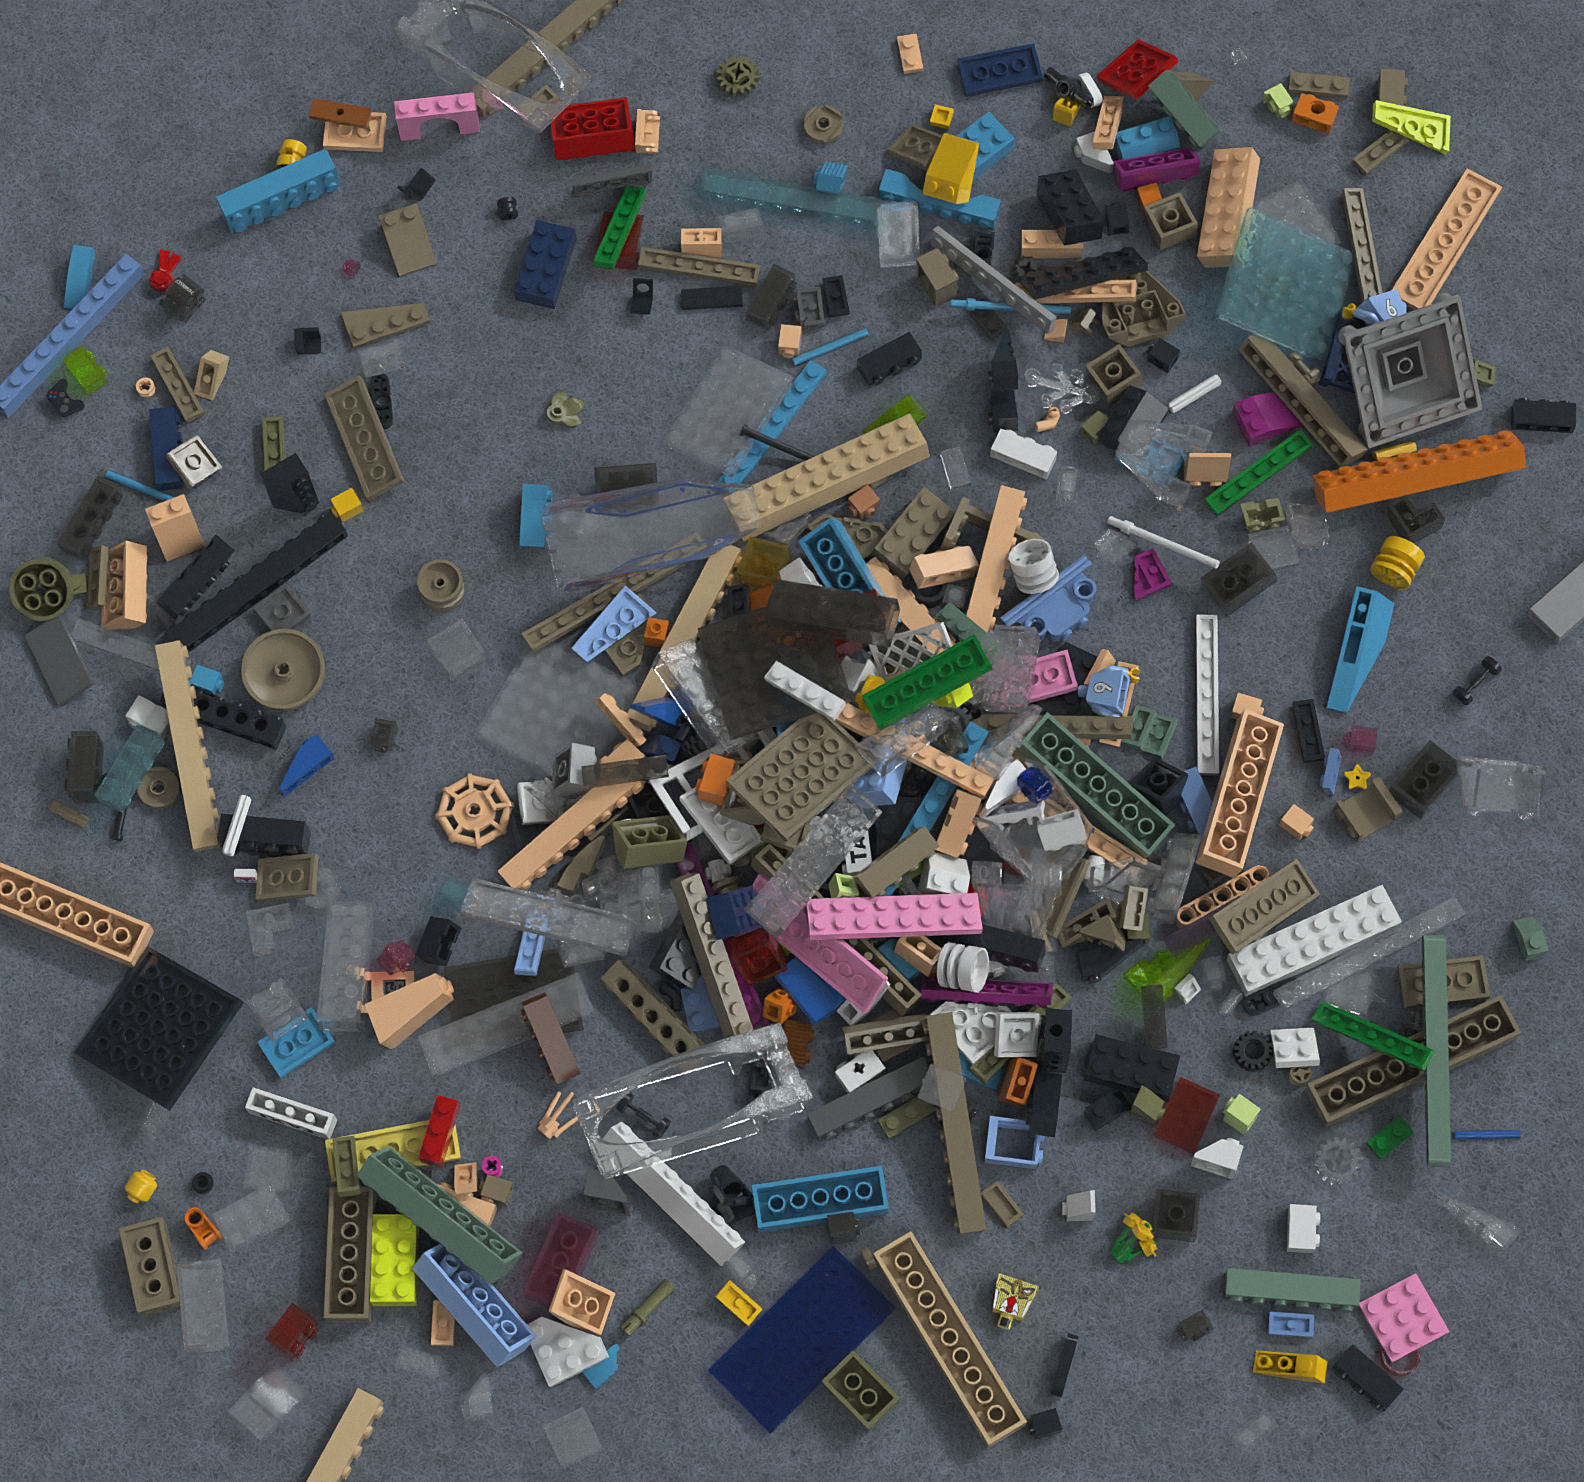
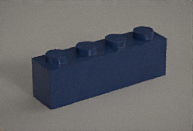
(165, 438)

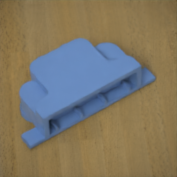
(1060, 608)

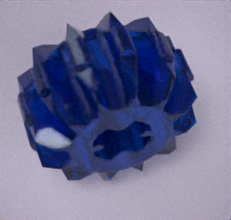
(1034, 784)

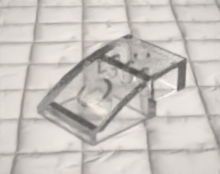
(268, 1402)

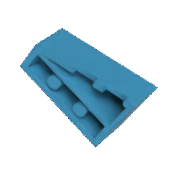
(531, 528)

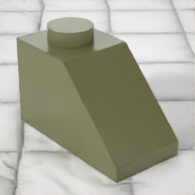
(1148, 1106)

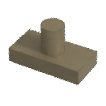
(1133, 908)

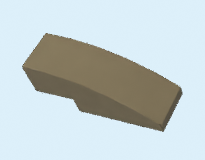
(581, 866)

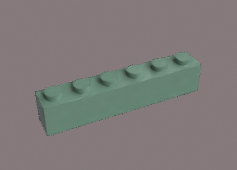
(1292, 1289)

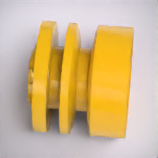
(1397, 562)

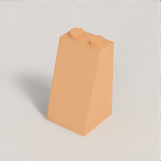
(408, 1008)

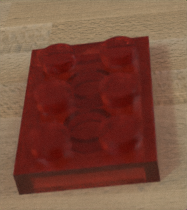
(1187, 1115)

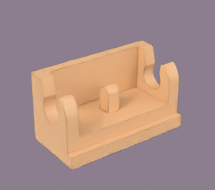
(647, 131)
(702, 242)

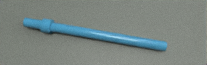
(971, 304)

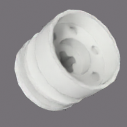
(1033, 566)
(962, 967)

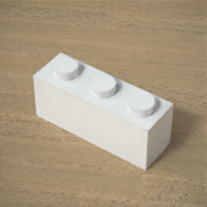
(1023, 453)

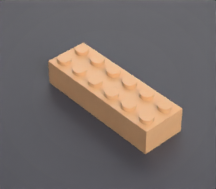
(1228, 198)

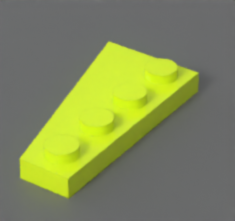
(1419, 125)

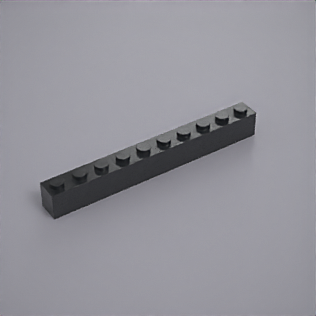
(258, 582)

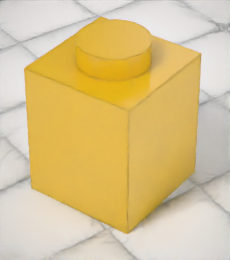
(346, 505)

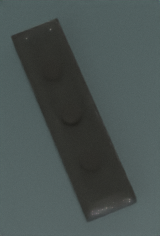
(625, 771)

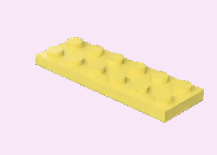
(403, 1139)

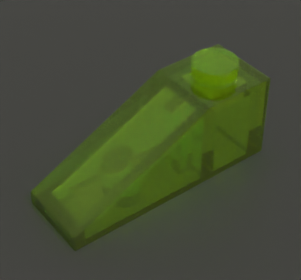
(905, 406)

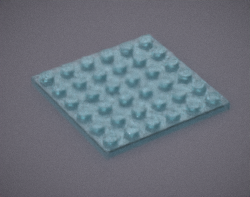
(1285, 285)

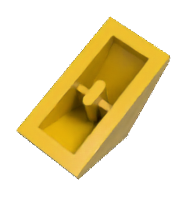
(1065, 111)

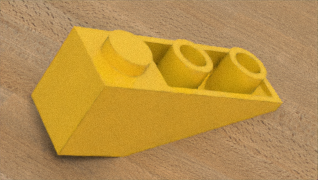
(1291, 1366)

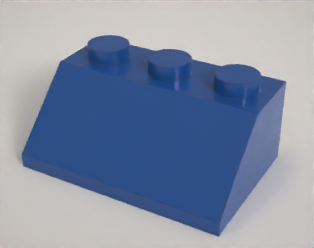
(810, 991)

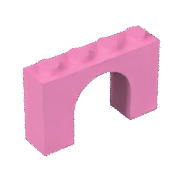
(457, 107)

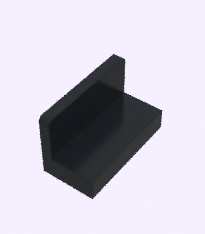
(523, 833)

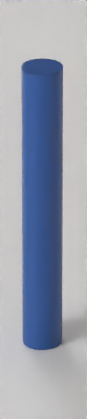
(1487, 1134)

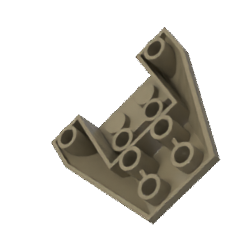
(1147, 318)

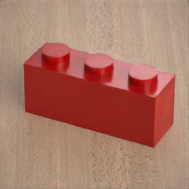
(439, 1131)

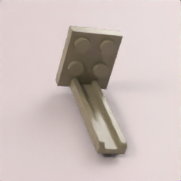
(978, 518)

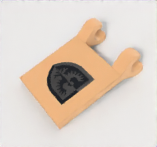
(383, 983)

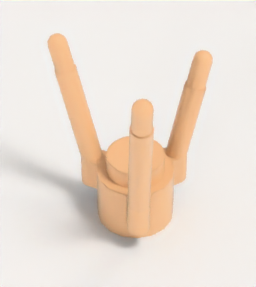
(548, 1125)

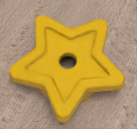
(1353, 782)

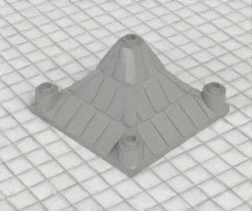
(1412, 371)

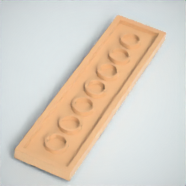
(1446, 239)

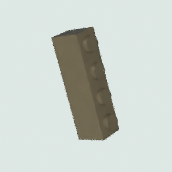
(896, 861)
(884, 1033)

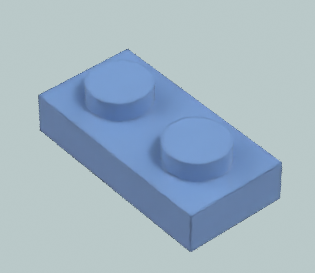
(1332, 765)
(1291, 1325)

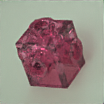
(396, 957)

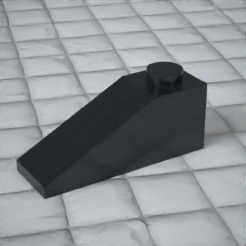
(1101, 961)

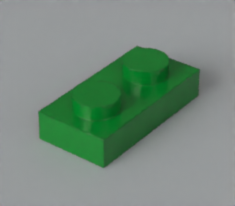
(1389, 1137)

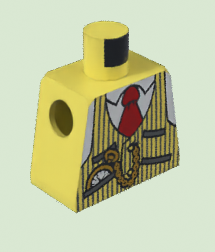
(1012, 1299)

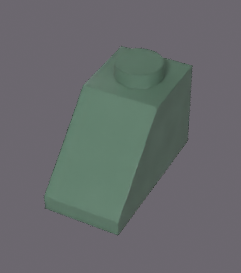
(1530, 938)

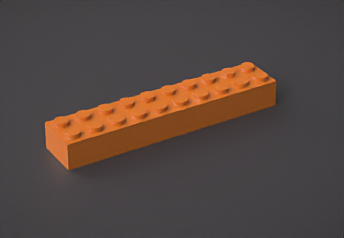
(1419, 471)

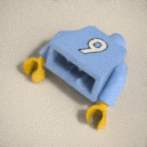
(1377, 308)
(1109, 690)

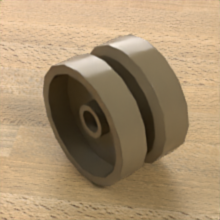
(441, 585)

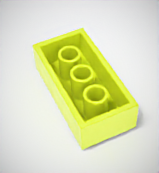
(392, 1259)

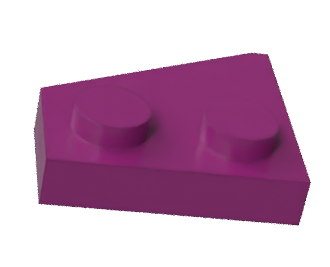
(1149, 575)

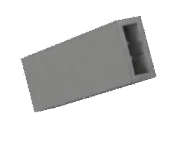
(1562, 607)

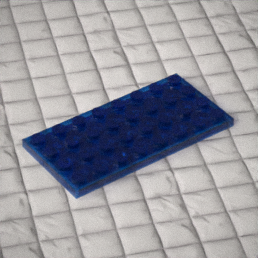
(801, 1339)

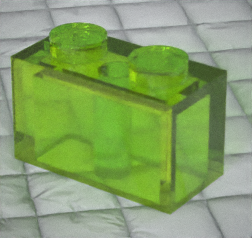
(85, 370)

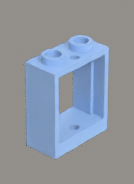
(996, 1122)

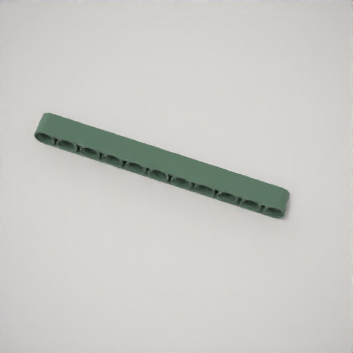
(1436, 1038)

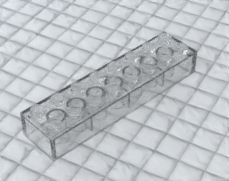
(812, 861)

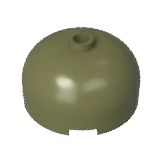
(30, 592)

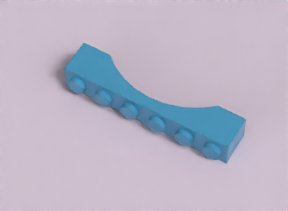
(979, 210)

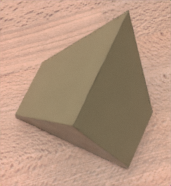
(1194, 83)
(1106, 931)

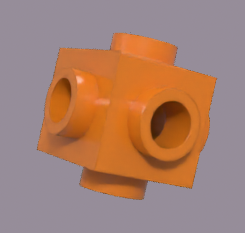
(779, 1006)

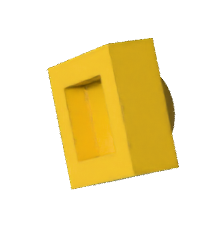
(941, 117)

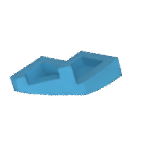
(604, 1370)

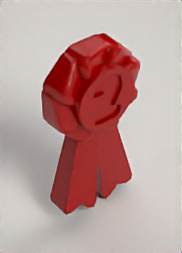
(162, 278)

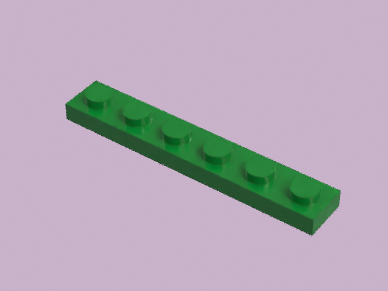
(619, 227)
(1258, 473)
(1373, 1036)

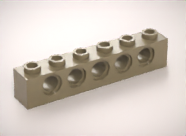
(652, 1002)

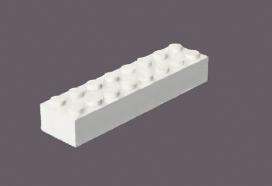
(1313, 941)

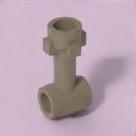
(1312, 376)

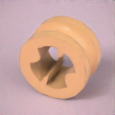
(145, 381)

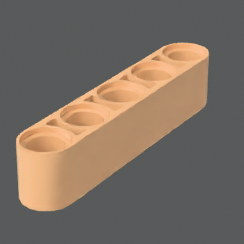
(1227, 889)

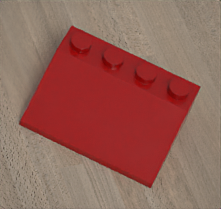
(592, 129)

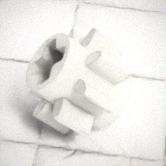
(717, 870)

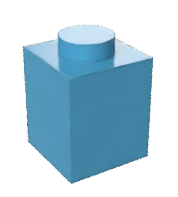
(207, 680)

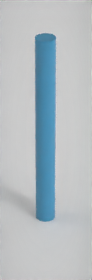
(830, 347)
(138, 486)

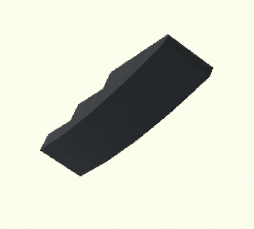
(759, 1078)

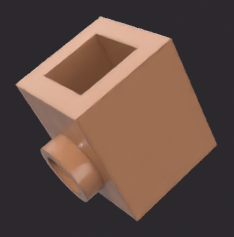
(863, 503)

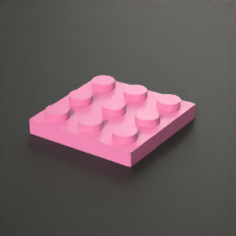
(1403, 1318)

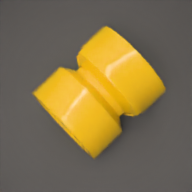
(290, 152)

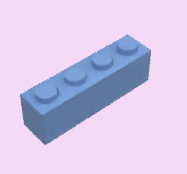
(1195, 803)

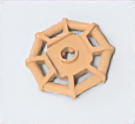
(473, 822)

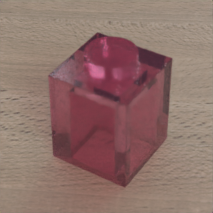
(1361, 739)

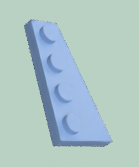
(614, 622)

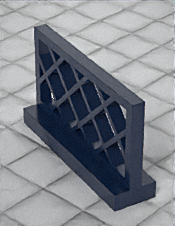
(1334, 358)

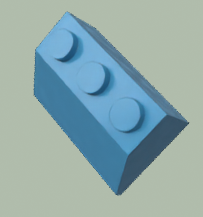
(1147, 139)

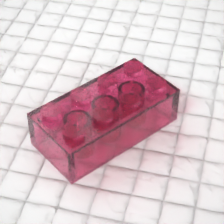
(566, 1248)

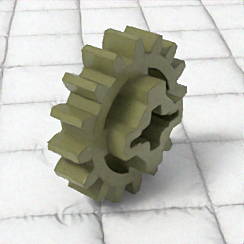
(747, 78)

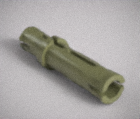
(645, 1310)

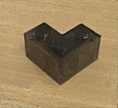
(1414, 524)

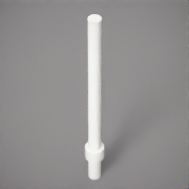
(1128, 527)

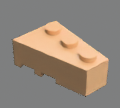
(958, 823)

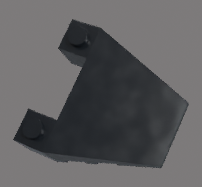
(1003, 383)

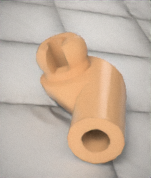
(1050, 420)

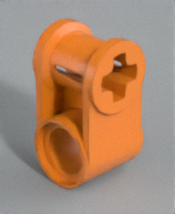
(203, 1231)

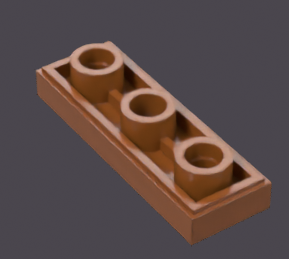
(330, 112)

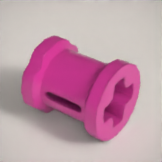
(494, 1161)

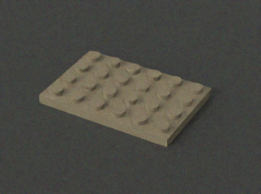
(799, 773)

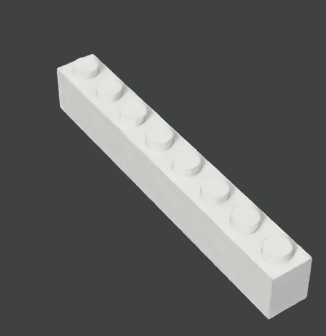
(681, 1203)

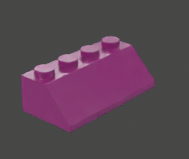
(1156, 168)

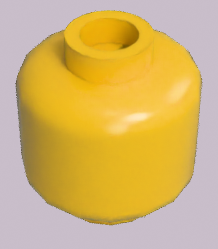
(140, 1186)

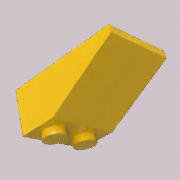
(952, 170)

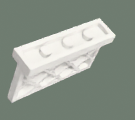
(878, 657)

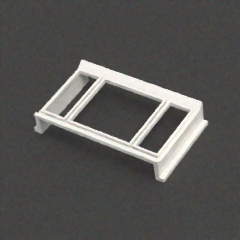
(679, 770)

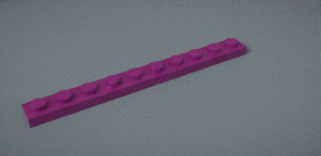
(753, 1005)

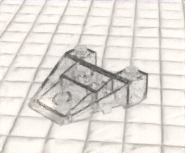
(1153, 454)
(1000, 744)
(1017, 906)

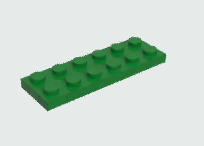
(927, 682)

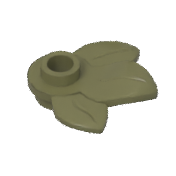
(567, 408)

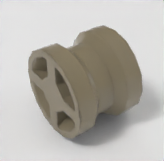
(1302, 1072)

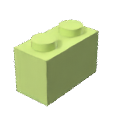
(1240, 1113)

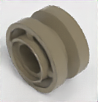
(727, 884)

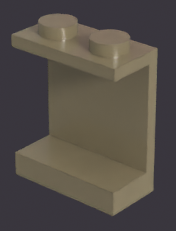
(1368, 810)

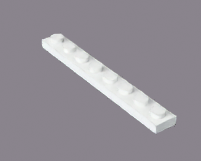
(1207, 695)

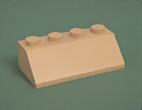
(125, 587)

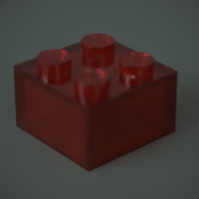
(757, 956)
(293, 1332)

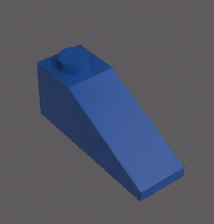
(662, 710)
(309, 759)

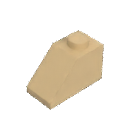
(210, 374)

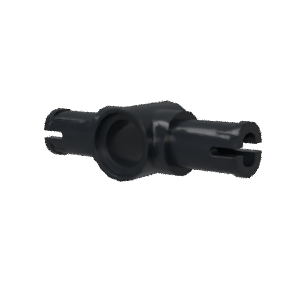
(1068, 87)

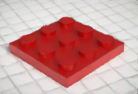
(1136, 68)

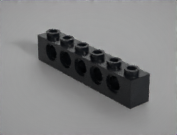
(268, 737)

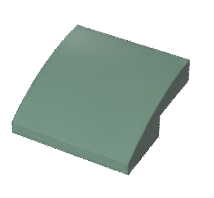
(1151, 731)

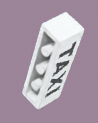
(858, 857)
(291, 1113)

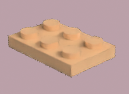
(355, 138)

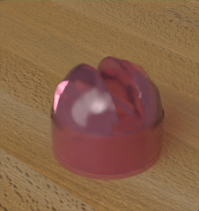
(349, 265)

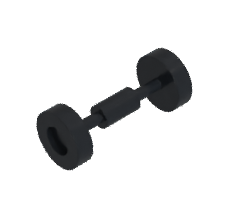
(1463, 694)
(660, 1127)

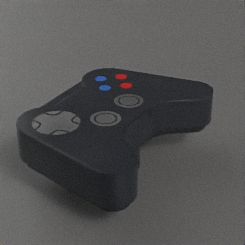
(61, 401)

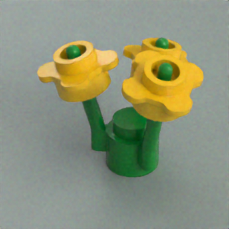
(1141, 1230)

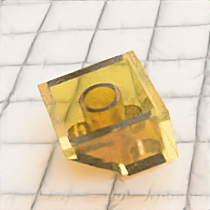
(762, 562)

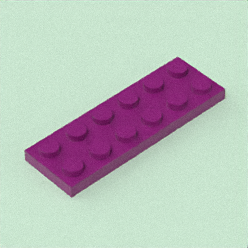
(993, 991)

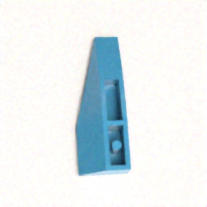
(1360, 647)

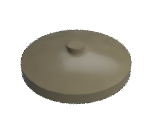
(283, 669)

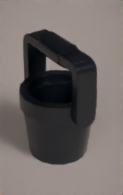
(729, 1186)

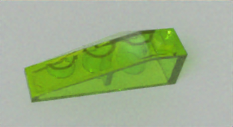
(1164, 969)

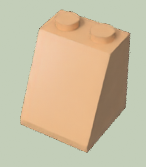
(175, 528)

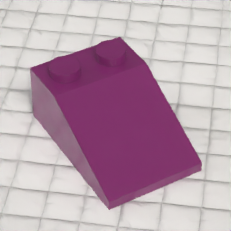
(1264, 417)

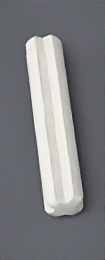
(1194, 393)
(236, 825)

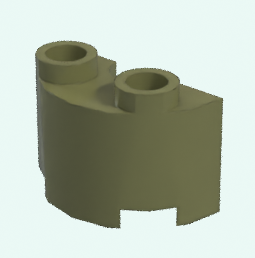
(1262, 515)

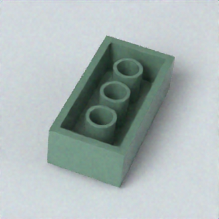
(1185, 108)

